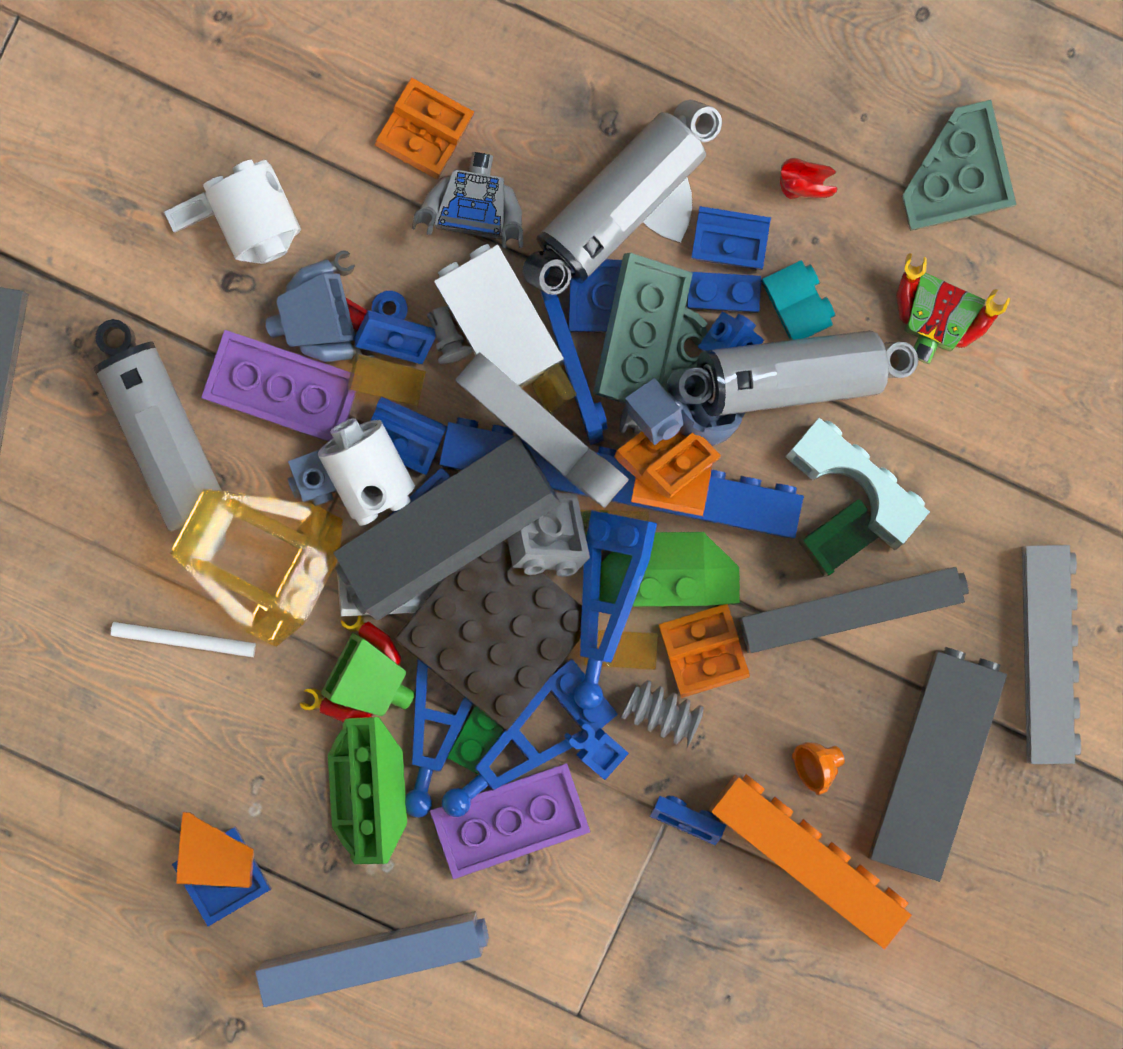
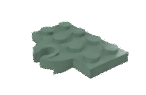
(647, 328)

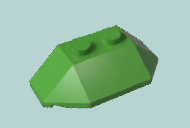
(680, 572)
(367, 790)

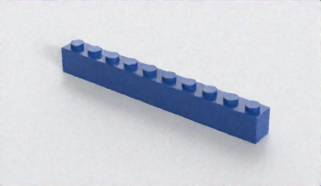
(727, 501)

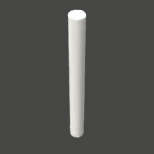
(183, 639)

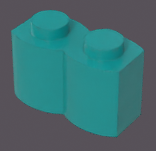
(798, 302)

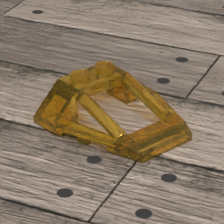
(315, 538)

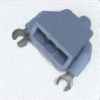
(316, 312)

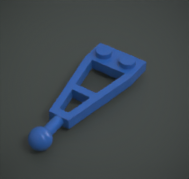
(591, 414)
(622, 536)
(562, 685)
(418, 800)

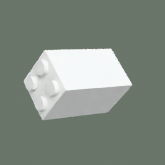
(498, 315)

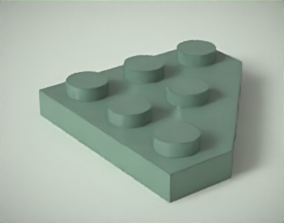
(962, 171)

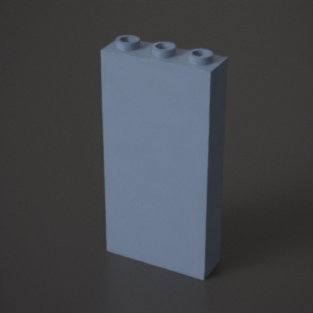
(371, 958)

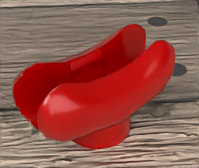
(805, 179)

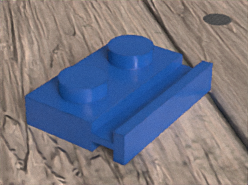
(731, 238)
(411, 433)

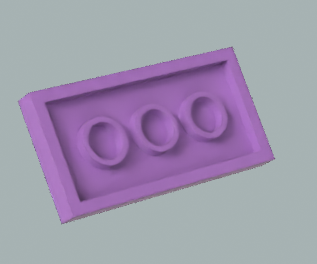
(279, 386)
(512, 821)

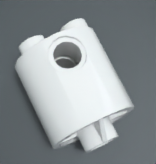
(253, 212)
(366, 469)

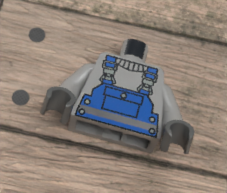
(473, 204)

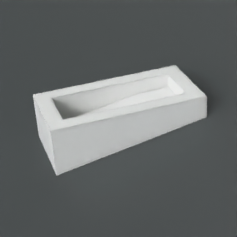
(189, 212)

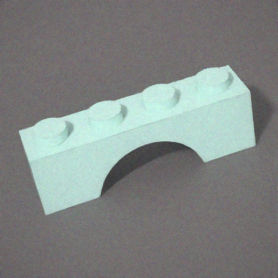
(893, 510)

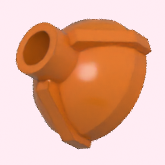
(817, 765)

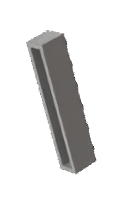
(1049, 654)

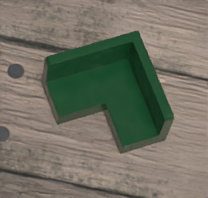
(839, 538)

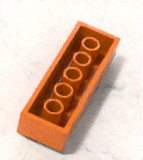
(809, 861)

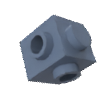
(655, 411)
(311, 480)

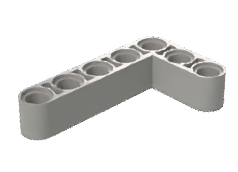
(541, 430)

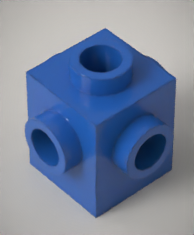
(730, 332)

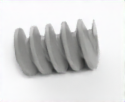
(663, 712)

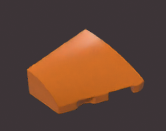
(211, 856)

